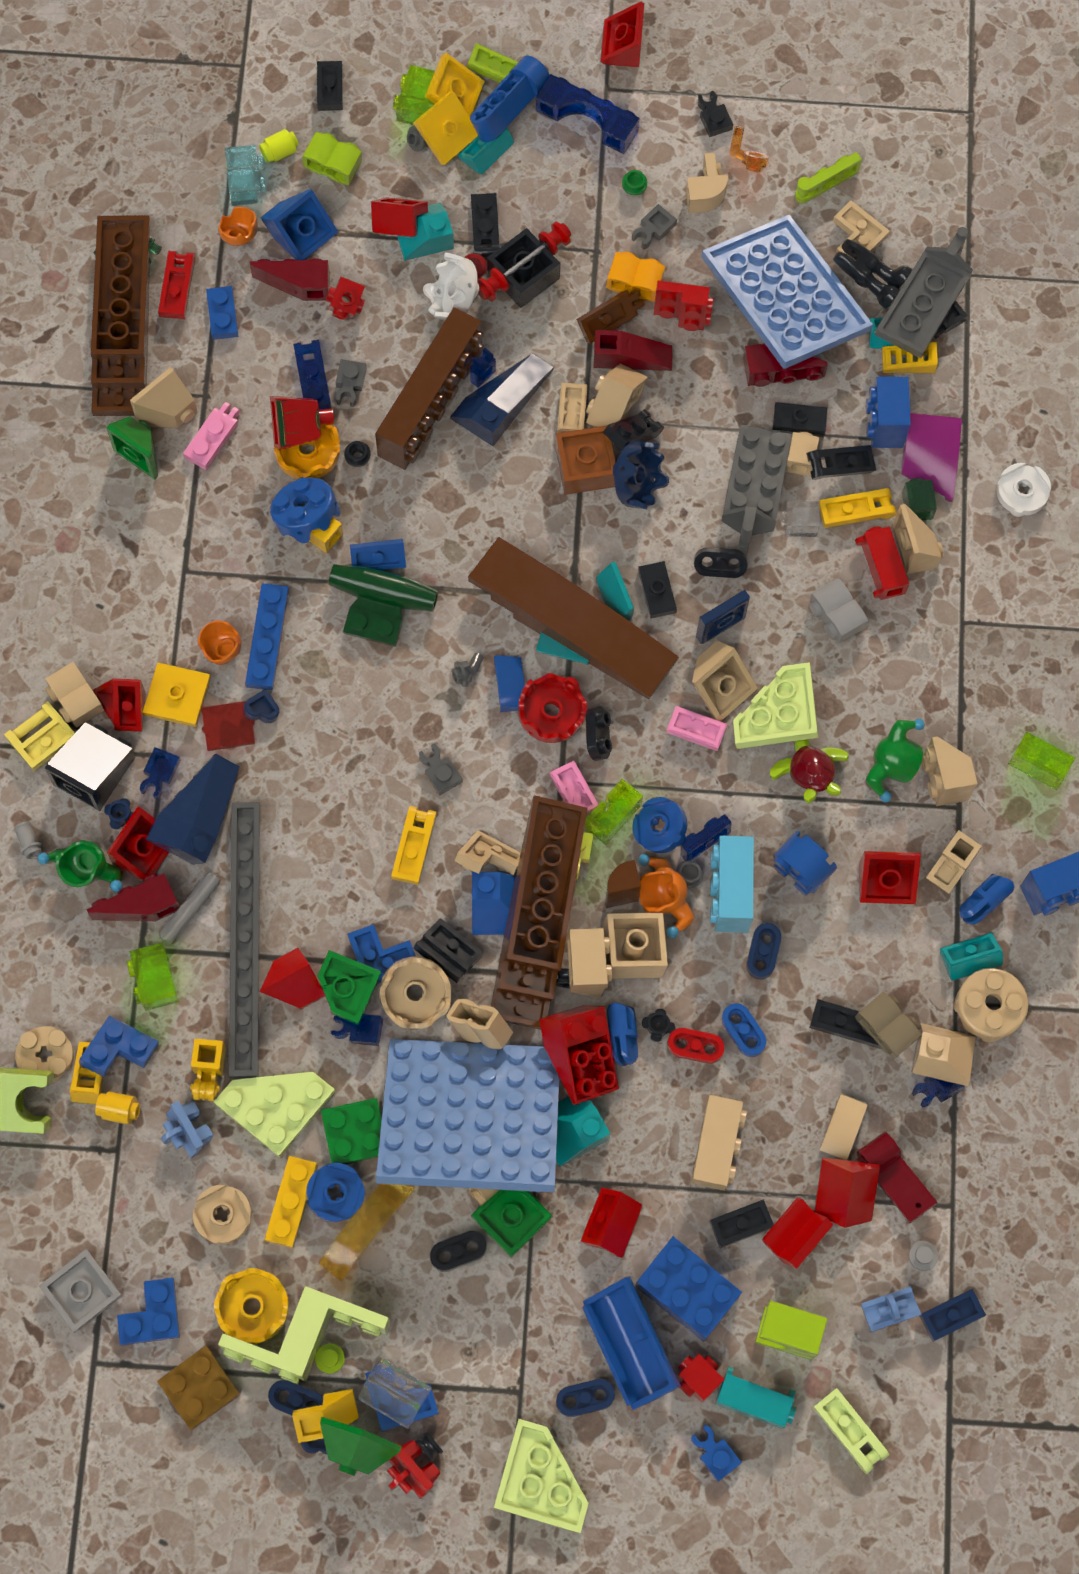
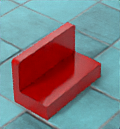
(396, 216)
(611, 1222)
(796, 1233)

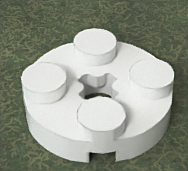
(1019, 503)

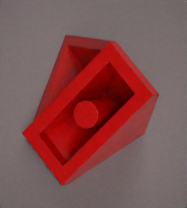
(123, 703)
(292, 981)

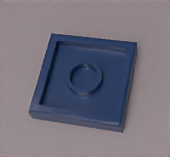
(722, 617)

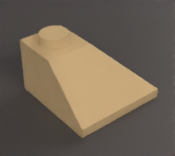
(164, 402)
(916, 542)
(722, 679)
(944, 1054)

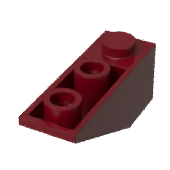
(300, 278)
(630, 350)
(763, 368)
(143, 902)

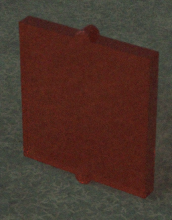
(227, 726)

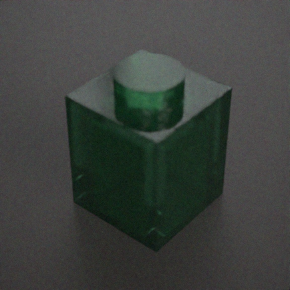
(920, 498)

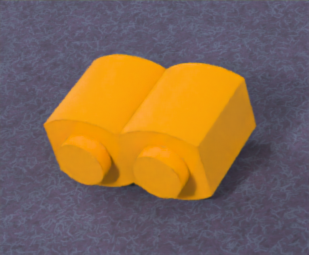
(635, 274)

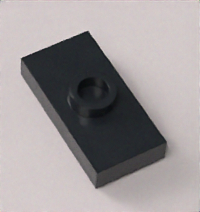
(799, 418)
(657, 589)

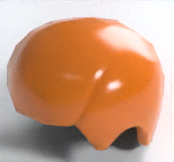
(238, 227)
(219, 642)

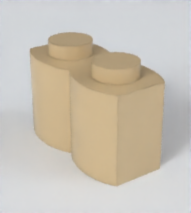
(74, 695)
(479, 1024)

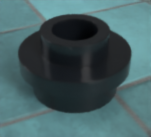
(354, 447)

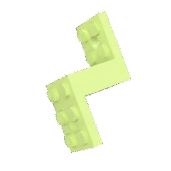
(305, 1335)

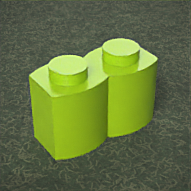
(332, 158)

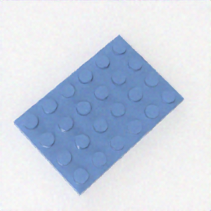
(786, 291)

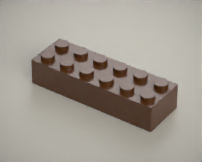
(429, 389)

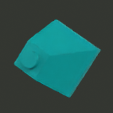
(432, 236)
(578, 1130)

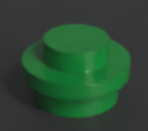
(634, 182)

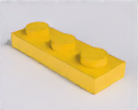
(290, 1202)

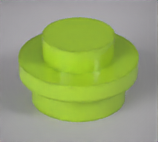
(329, 1358)

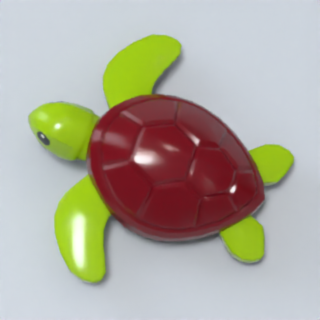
(811, 768)

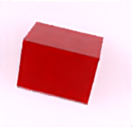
(623, 37)
(133, 851)
(889, 877)
(846, 1191)

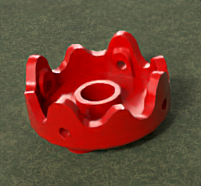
(556, 691)

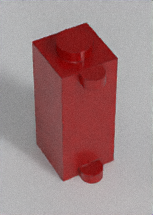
(884, 562)

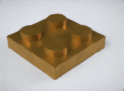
(198, 1388)

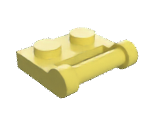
(45, 742)

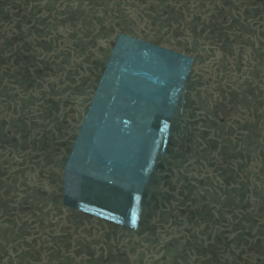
(243, 175)

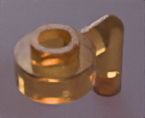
(753, 160)

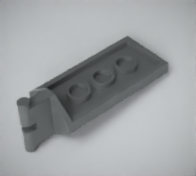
(926, 297)
(756, 482)

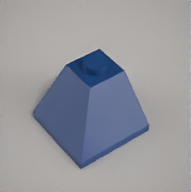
(300, 224)
(491, 902)

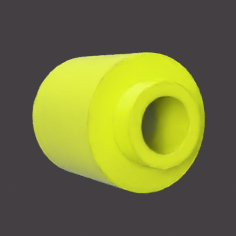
(278, 146)

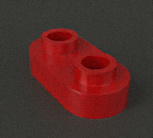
(696, 1043)

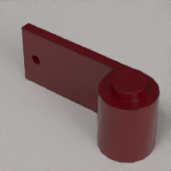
(896, 1177)

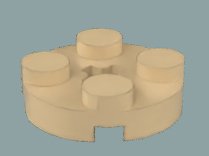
(45, 1037)
(206, 1209)

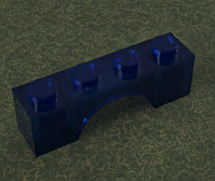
(562, 99)

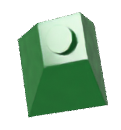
(134, 443)
(355, 1447)

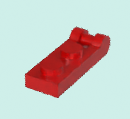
(176, 285)

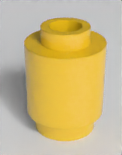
(117, 1107)

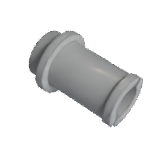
(30, 846)

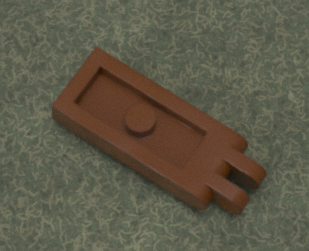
(610, 314)

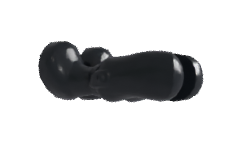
(864, 265)

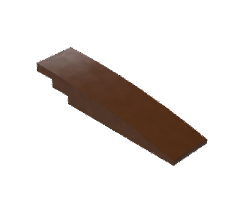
(120, 313)
(572, 617)
(539, 912)

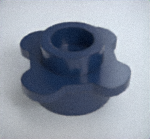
(112, 810)

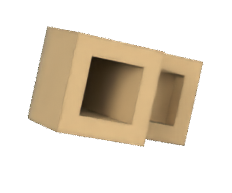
(706, 191)
(954, 862)

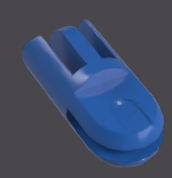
(986, 898)
(623, 1033)

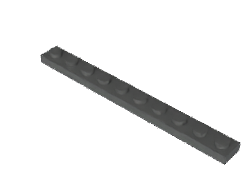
(244, 940)

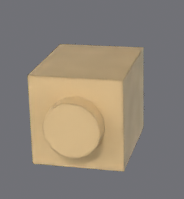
(797, 459)

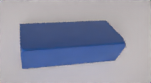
(509, 681)

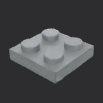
(80, 1291)

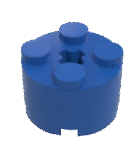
(804, 863)

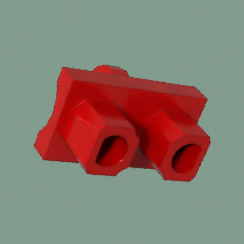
(408, 1474)

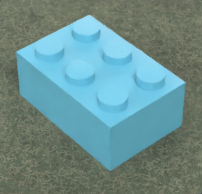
(732, 884)

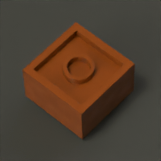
(585, 460)

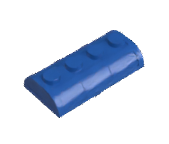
(630, 1344)

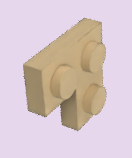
(860, 227)
(483, 850)

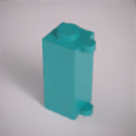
(756, 1401)

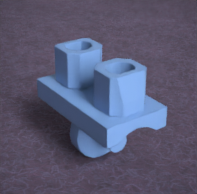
(181, 1131)
(890, 1309)

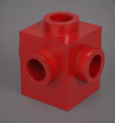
(352, 292)

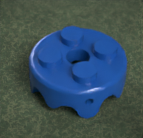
(299, 520)

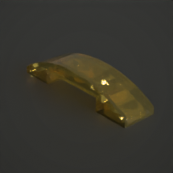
(364, 1227)

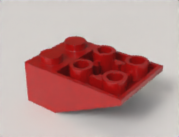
(581, 1051)

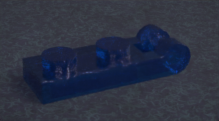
(312, 373)

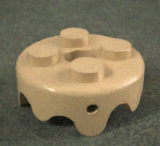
(429, 1006)
(988, 1023)

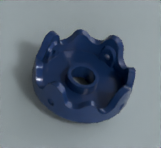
(636, 473)

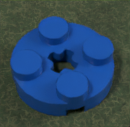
(673, 832)
(350, 1186)

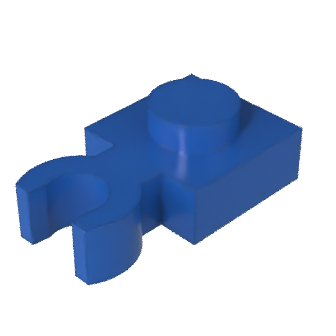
(718, 1457)

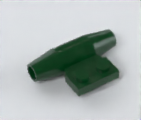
(379, 600)

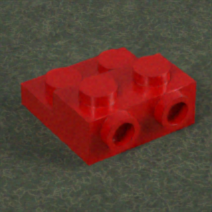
(684, 302)

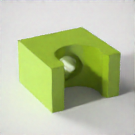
(12, 1110)
(791, 1330)

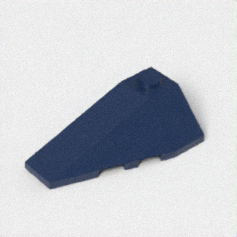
(499, 401)
(196, 813)

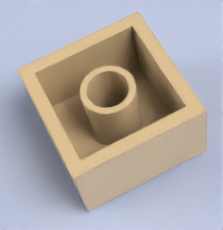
(636, 945)

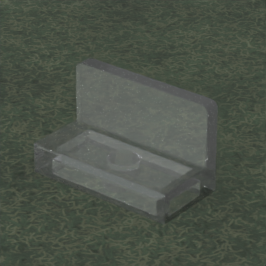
(394, 1393)

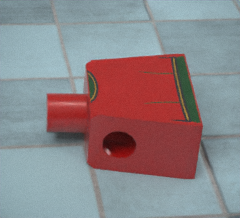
(297, 420)

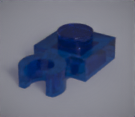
(482, 368)
(160, 769)
(365, 1033)
(936, 1088)

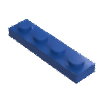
(267, 636)

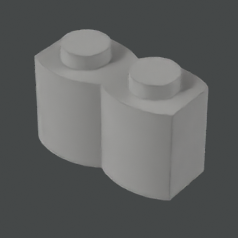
(838, 610)

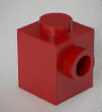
(699, 1376)

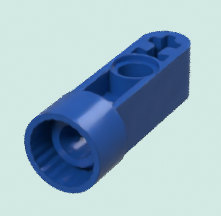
(509, 98)

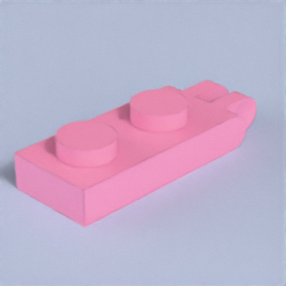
(212, 436)

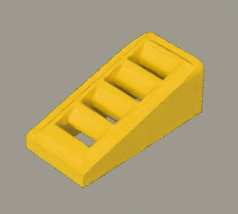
(920, 366)
(84, 1090)

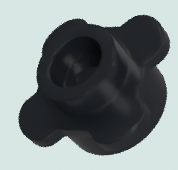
(658, 1017)

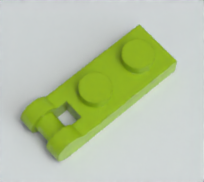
(827, 178)

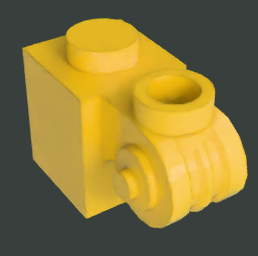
(208, 1064)

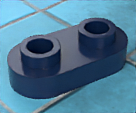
(763, 952)
(298, 1396)
(585, 1397)

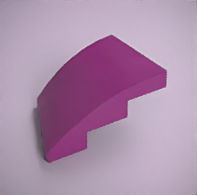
(933, 451)

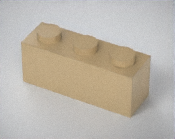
(718, 1143)

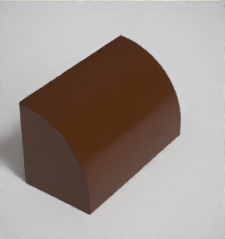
(623, 885)

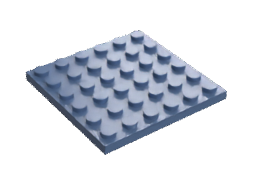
(469, 1116)

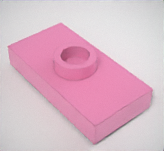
(696, 728)
(573, 786)

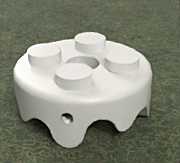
(455, 286)

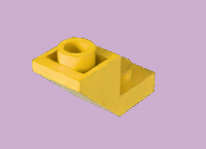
(336, 1406)

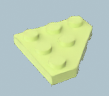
(780, 711)
(275, 1106)
(540, 1481)

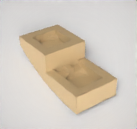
(843, 1127)

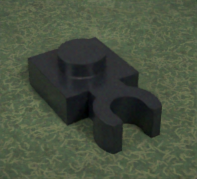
(714, 117)

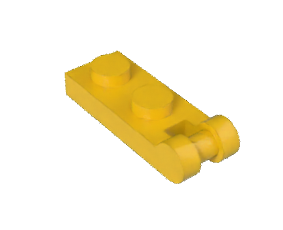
(856, 508)
(413, 846)

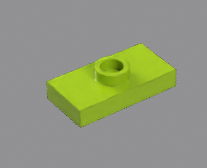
(490, 63)

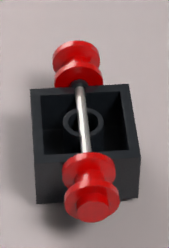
(525, 265)

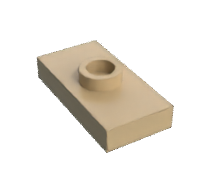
(572, 407)

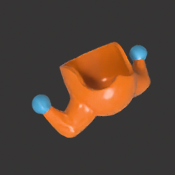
(665, 893)

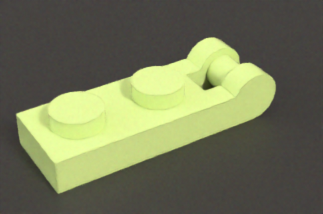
(850, 1430)

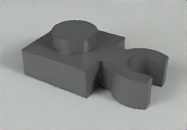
(654, 224)
(350, 378)
(441, 773)

